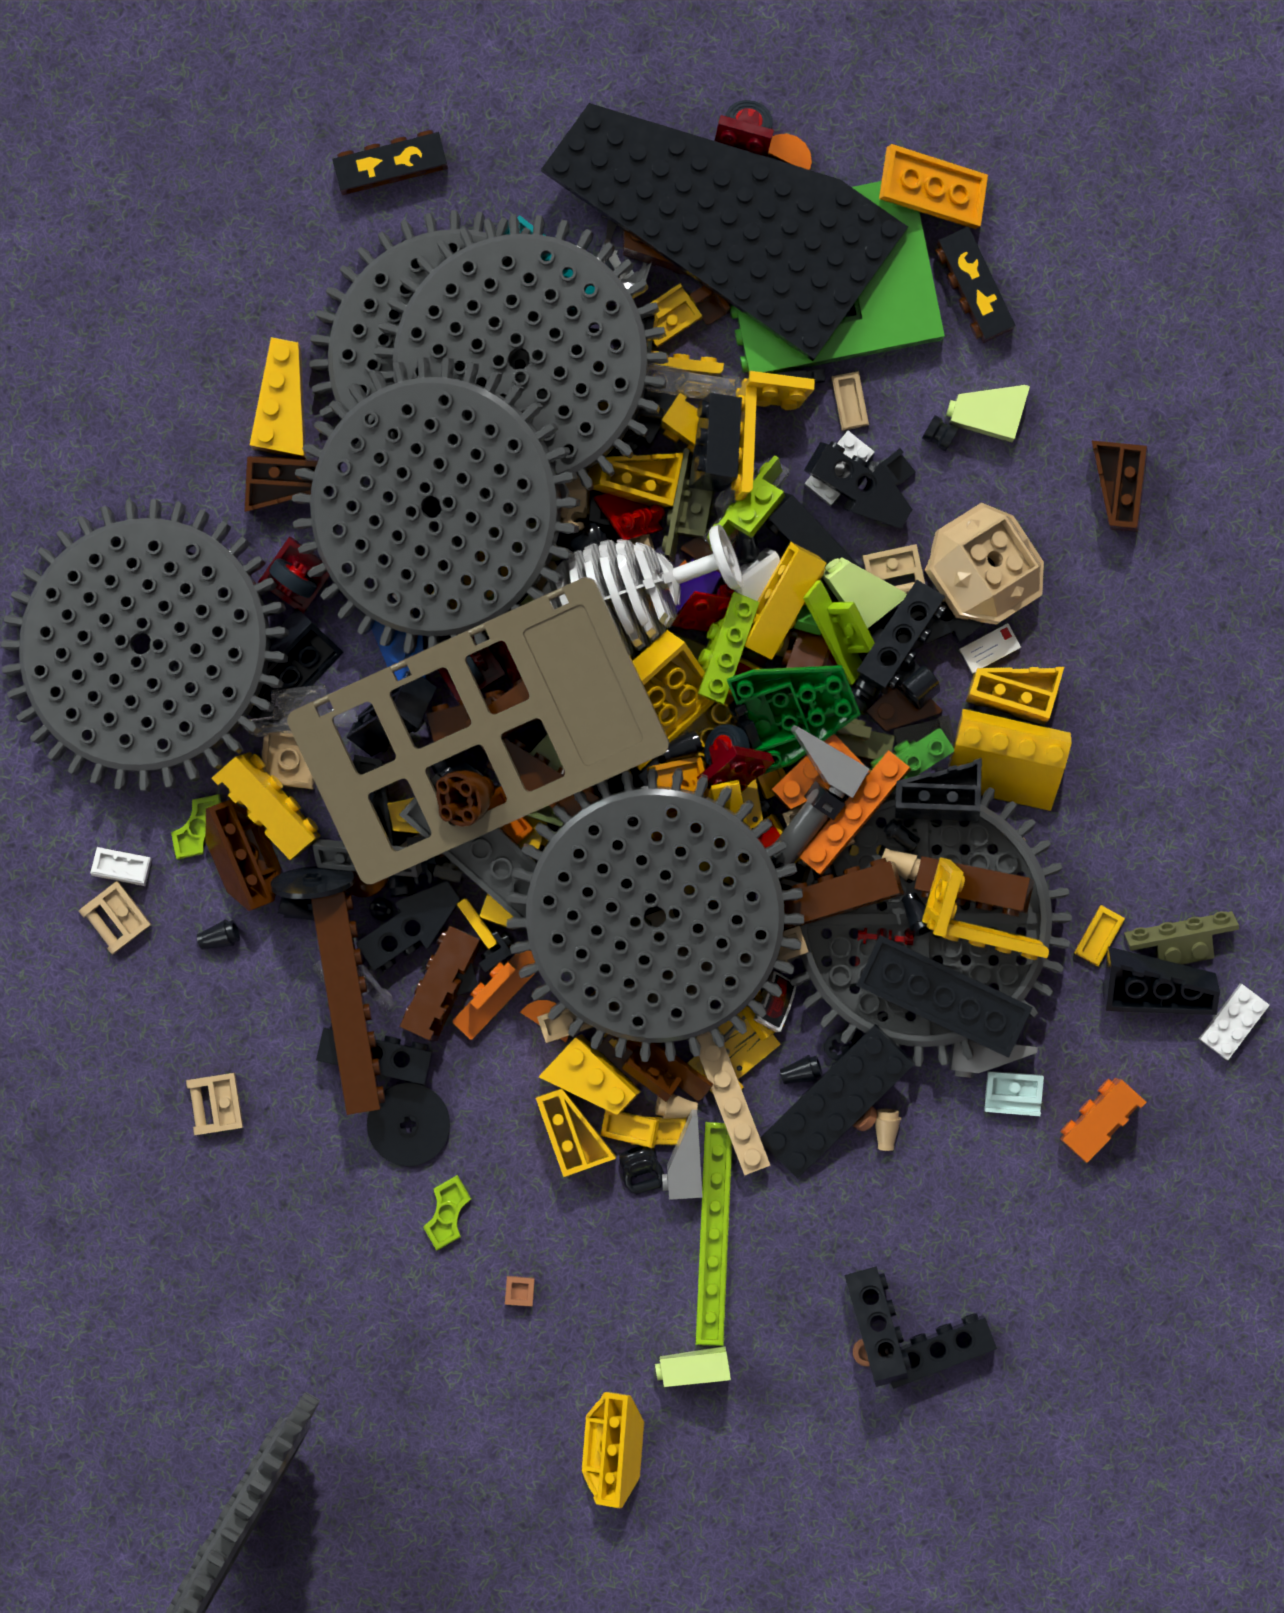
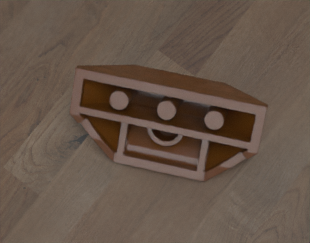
(241, 854)

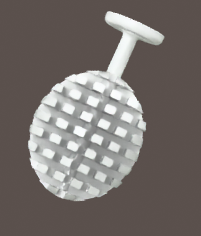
(643, 584)

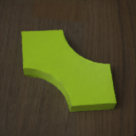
(190, 838)
(450, 1199)

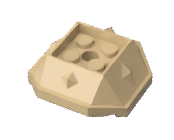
(967, 579)

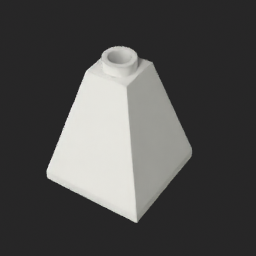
(758, 573)

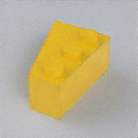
(590, 1076)

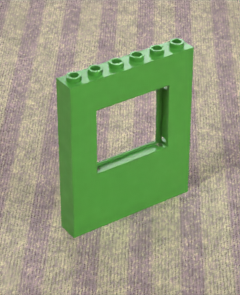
(895, 308)

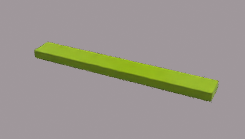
(714, 1235)

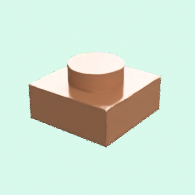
(519, 1291)

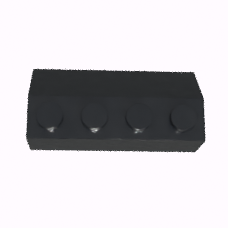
(308, 658)

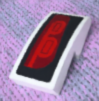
(777, 1007)

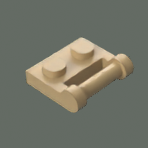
(895, 564)
(123, 913)
(223, 1100)

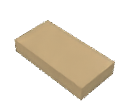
(850, 401)

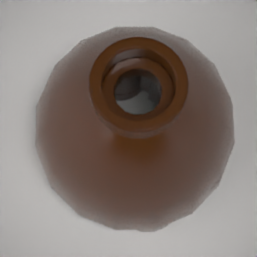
(464, 797)

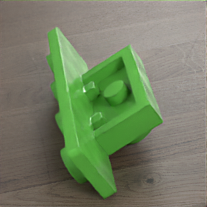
(921, 754)

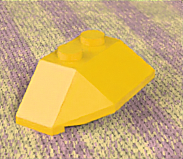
(612, 1449)

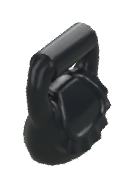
(639, 1162)

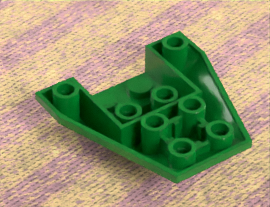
(806, 697)

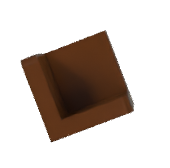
(709, 304)

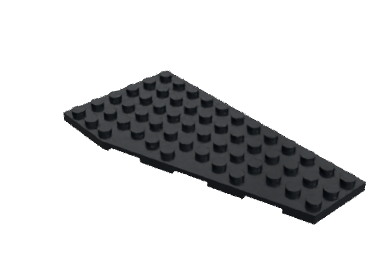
(746, 226)

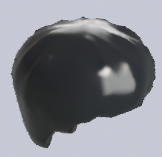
(592, 533)

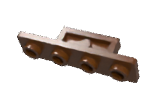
(664, 1075)

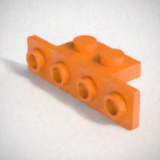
(494, 995)

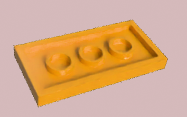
(933, 186)

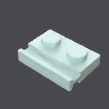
(1013, 1093)

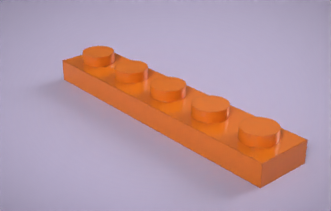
(855, 813)

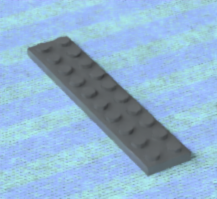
(490, 864)

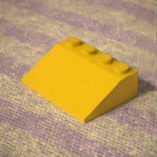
(672, 683)
(1017, 757)

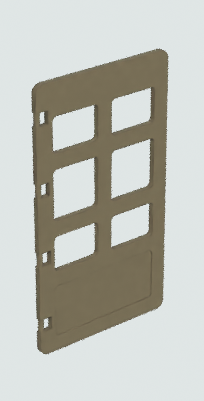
(576, 685)

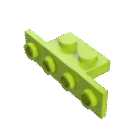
(758, 505)
(841, 629)
(725, 647)

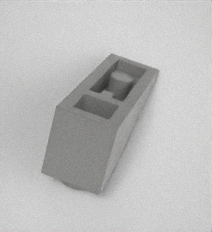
(833, 766)
(984, 1058)
(684, 1164)

